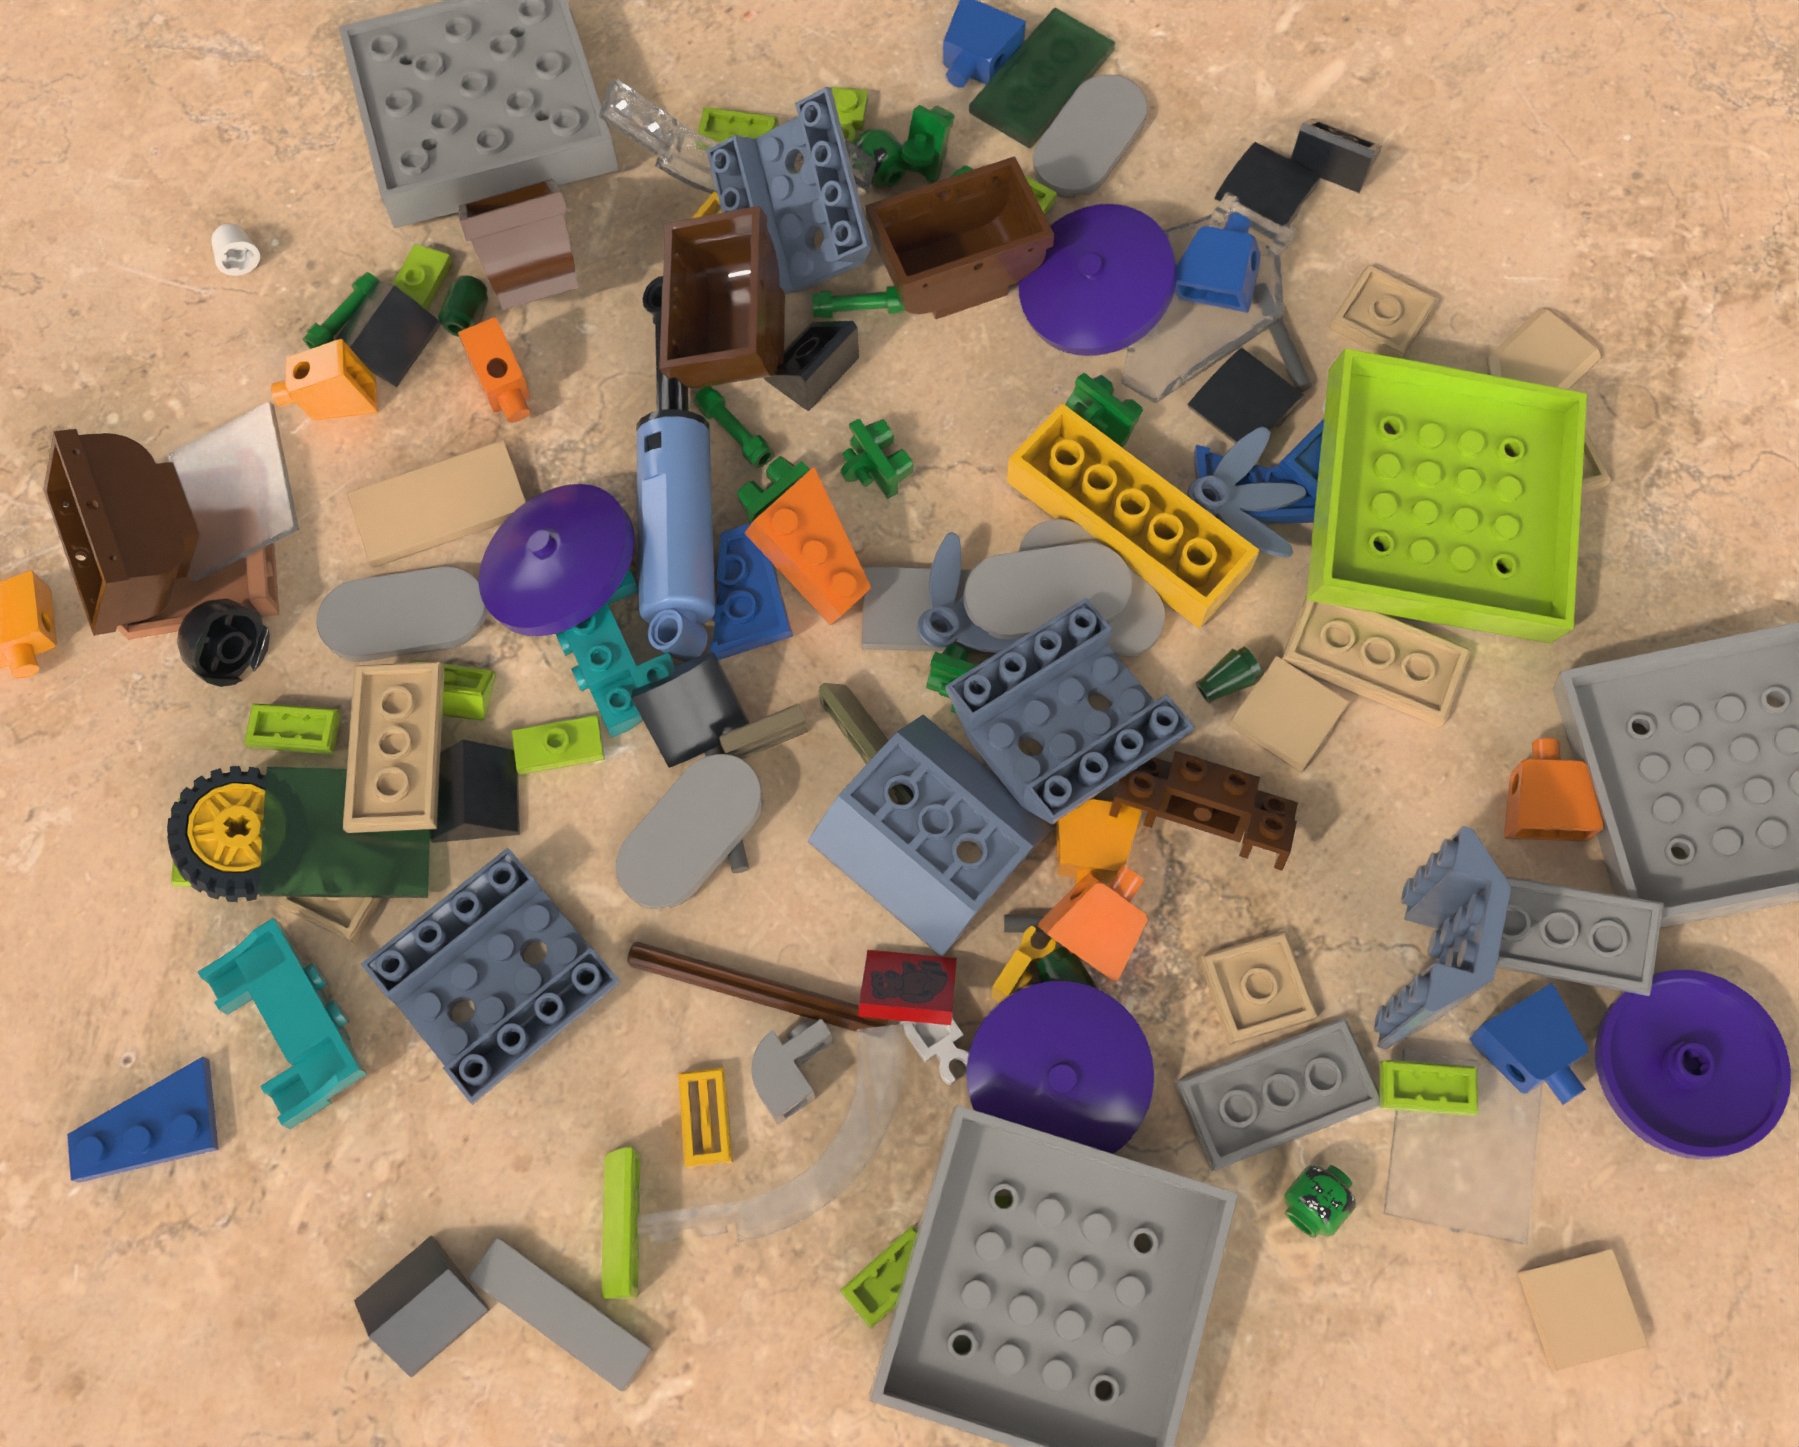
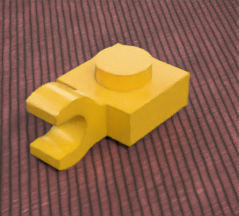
(1015, 973)

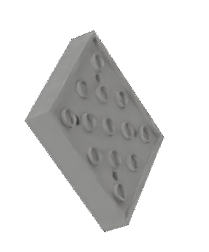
(476, 92)
(1704, 778)
(1052, 1292)

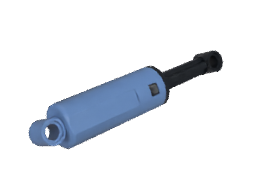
(674, 513)

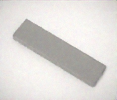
(560, 1314)

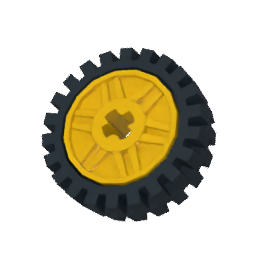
(202, 828)

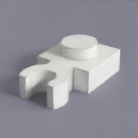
(937, 1041)

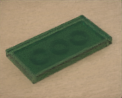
(1041, 77)

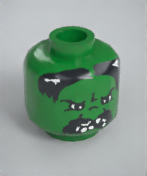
(886, 150)
(1319, 1200)

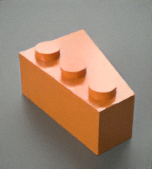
(811, 547)

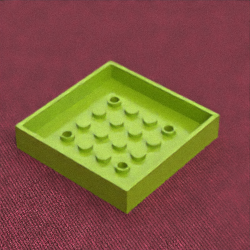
(1448, 497)

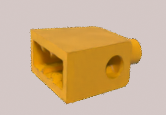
(327, 383)
(25, 623)
(1094, 841)

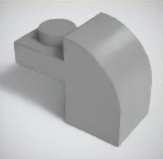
(777, 1071)

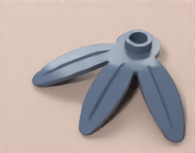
(1228, 500)
(950, 614)

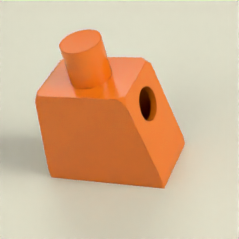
(496, 369)
(1551, 798)
(1099, 921)

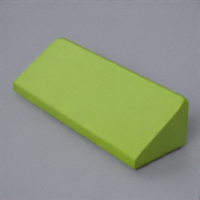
(620, 1226)

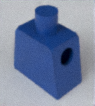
(979, 42)
(1220, 266)
(1535, 1044)

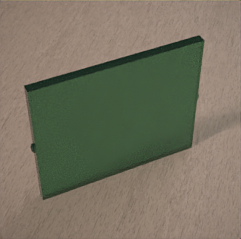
(315, 857)

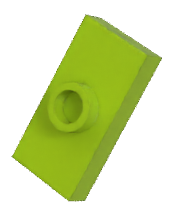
(723, 124)
(423, 274)
(292, 728)
(558, 745)
(1428, 1087)
(877, 1286)

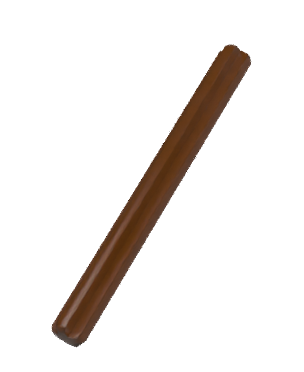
(749, 987)

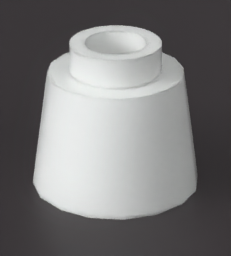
(234, 250)

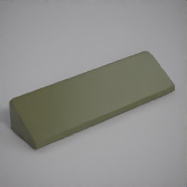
(858, 729)

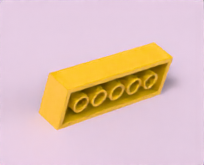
(1134, 511)

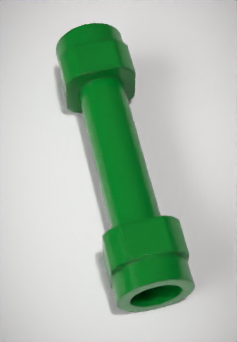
(825, 304)
(323, 334)
(712, 405)

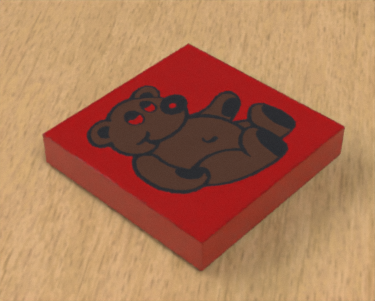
(908, 987)

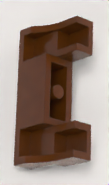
(1212, 801)

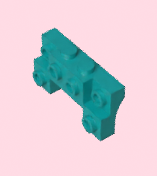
(607, 664)
(298, 1015)

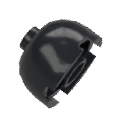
(222, 641)

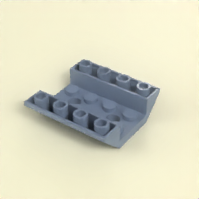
(800, 203)
(1042, 694)
(909, 850)
(1468, 904)
(474, 952)

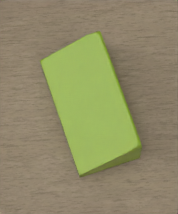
(466, 691)

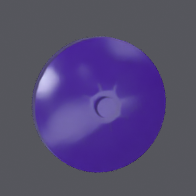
(1100, 281)
(556, 560)
(1063, 1064)
(1693, 1065)

